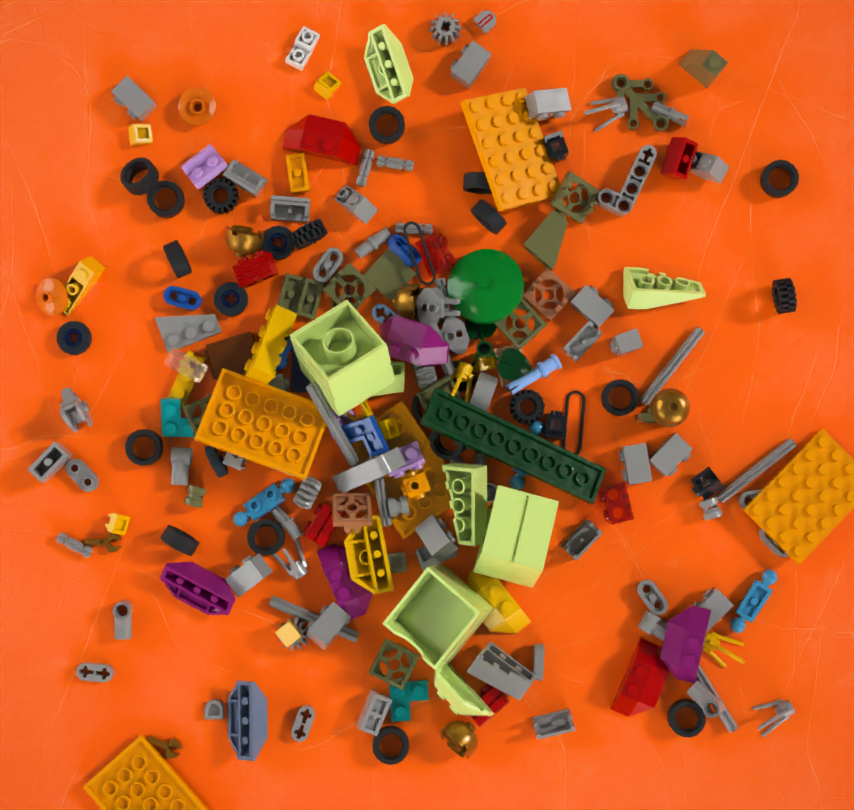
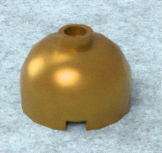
(243, 240)
(406, 300)
(670, 407)
(460, 738)

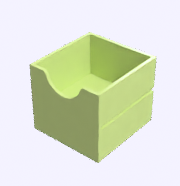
(343, 357)
(516, 536)
(438, 615)

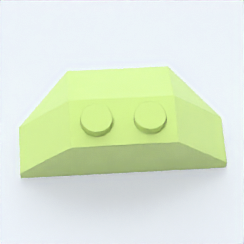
(388, 65)
(459, 693)

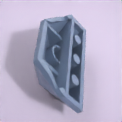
(247, 720)

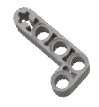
(633, 180)
(483, 393)
(369, 470)

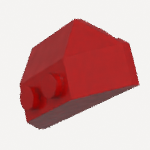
(323, 139)
(641, 681)

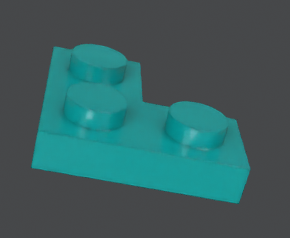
(172, 420)
(413, 691)

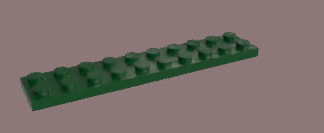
(513, 446)

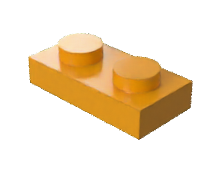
(297, 173)

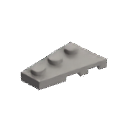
(187, 330)

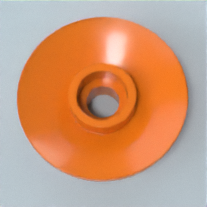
(193, 98)
(51, 296)

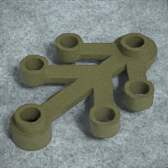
(638, 100)

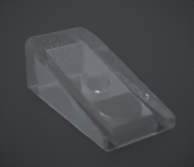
(186, 365)

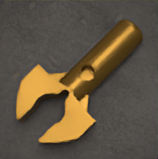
(104, 542)
(166, 745)

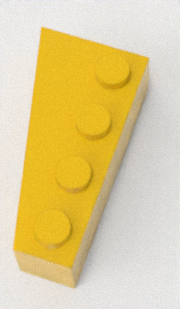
(270, 345)

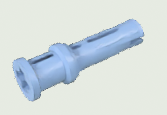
(540, 370)

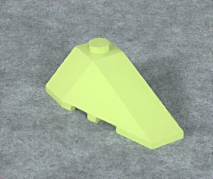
(651, 290)

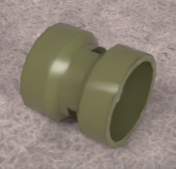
(195, 496)

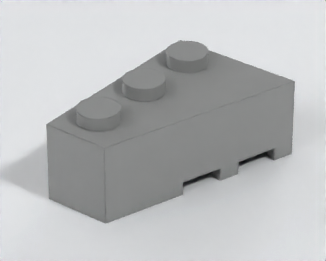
(502, 671)

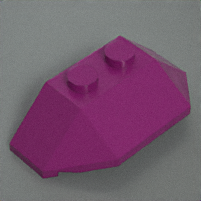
(414, 342)
(198, 587)
(349, 595)
(685, 642)

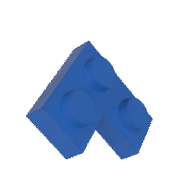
(368, 431)

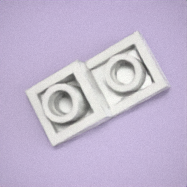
(302, 48)

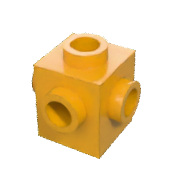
(421, 480)

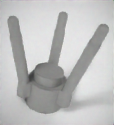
(617, 105)
(296, 568)
(783, 710)

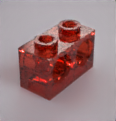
(621, 501)

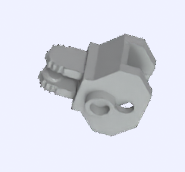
(434, 306)
(451, 326)
(74, 410)

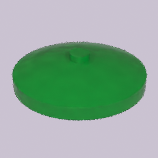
(487, 286)

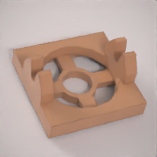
(529, 295)
(354, 500)

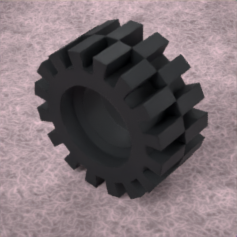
(213, 187)
(309, 234)
(784, 295)
(538, 406)

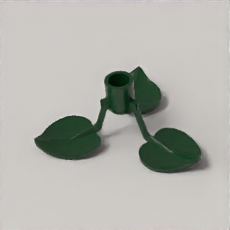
(511, 365)

